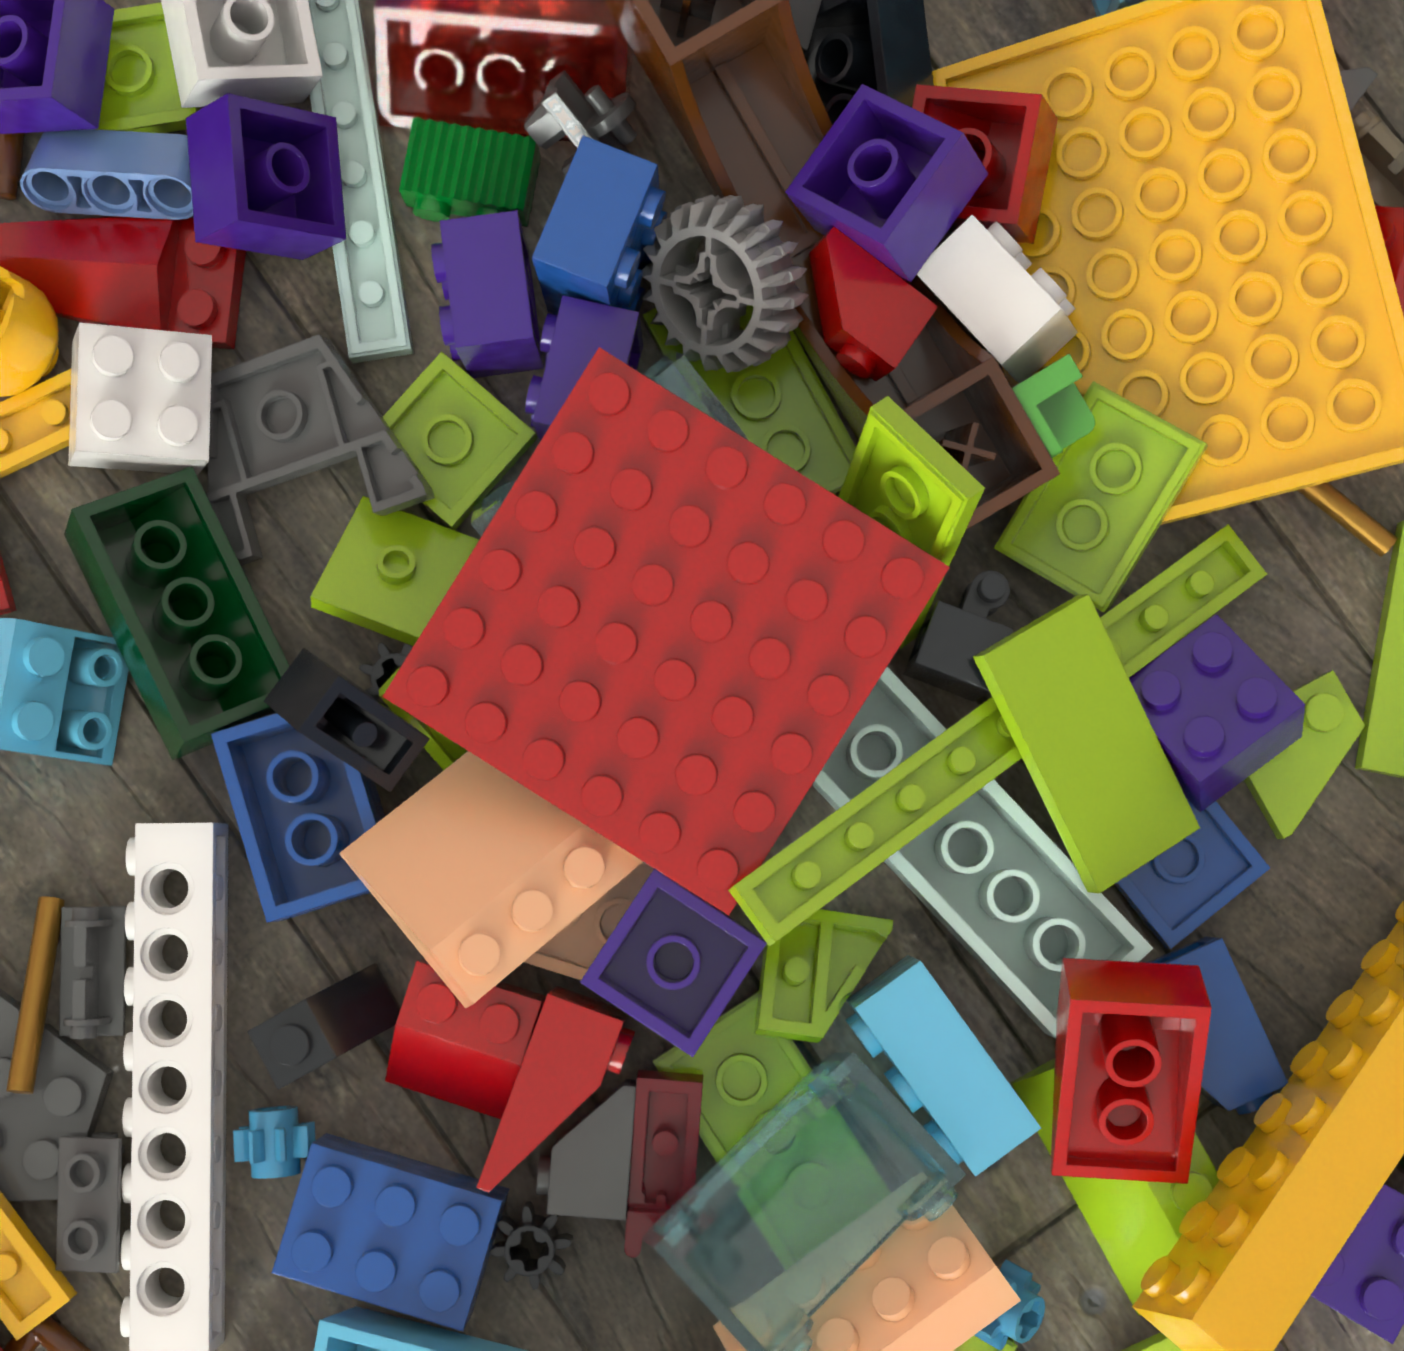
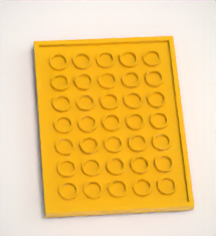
(1217, 237)

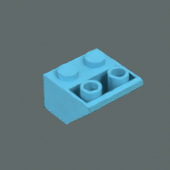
(59, 692)

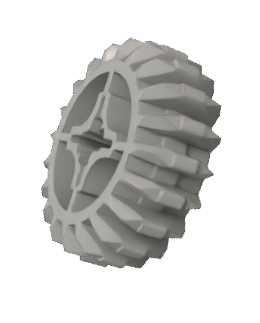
(738, 268)

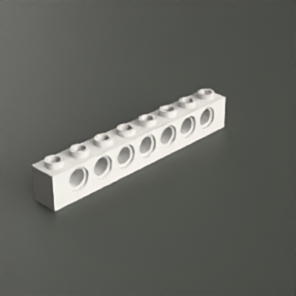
(199, 1119)

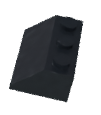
(869, 45)

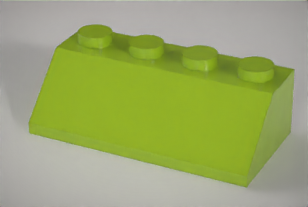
(1127, 1217)

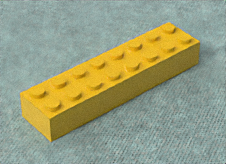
(1297, 1180)

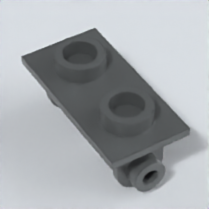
(92, 972)
(89, 1203)

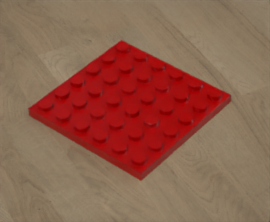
(665, 630)

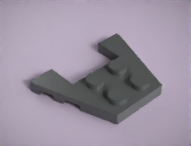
(289, 419)
(64, 1103)

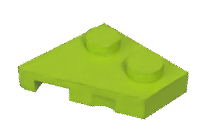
(1298, 774)
(814, 972)

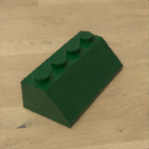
(178, 608)

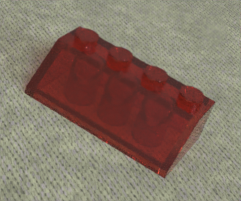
(491, 58)

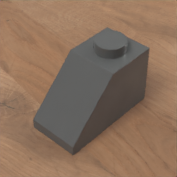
(592, 1161)

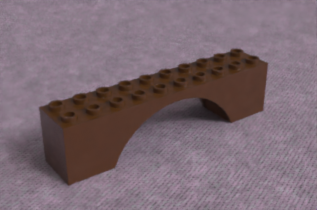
(752, 122)

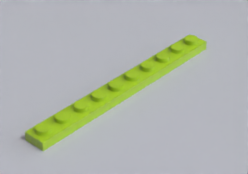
(976, 749)

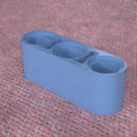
(110, 174)

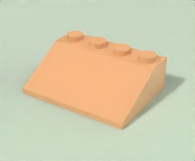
(483, 873)

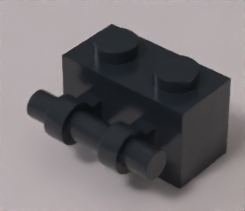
(956, 634)

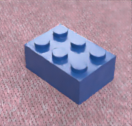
(600, 229)
(295, 814)
(390, 1231)

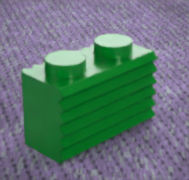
(468, 171)

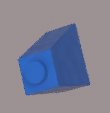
(1238, 1057)

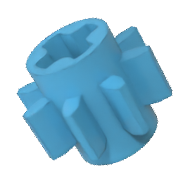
(273, 1141)
(1023, 1318)

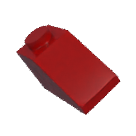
(865, 307)

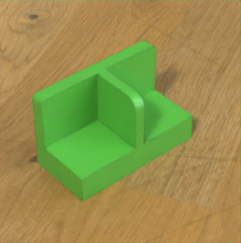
(1056, 405)

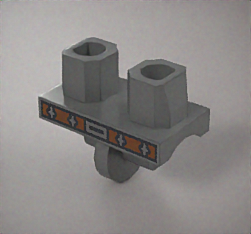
(573, 114)

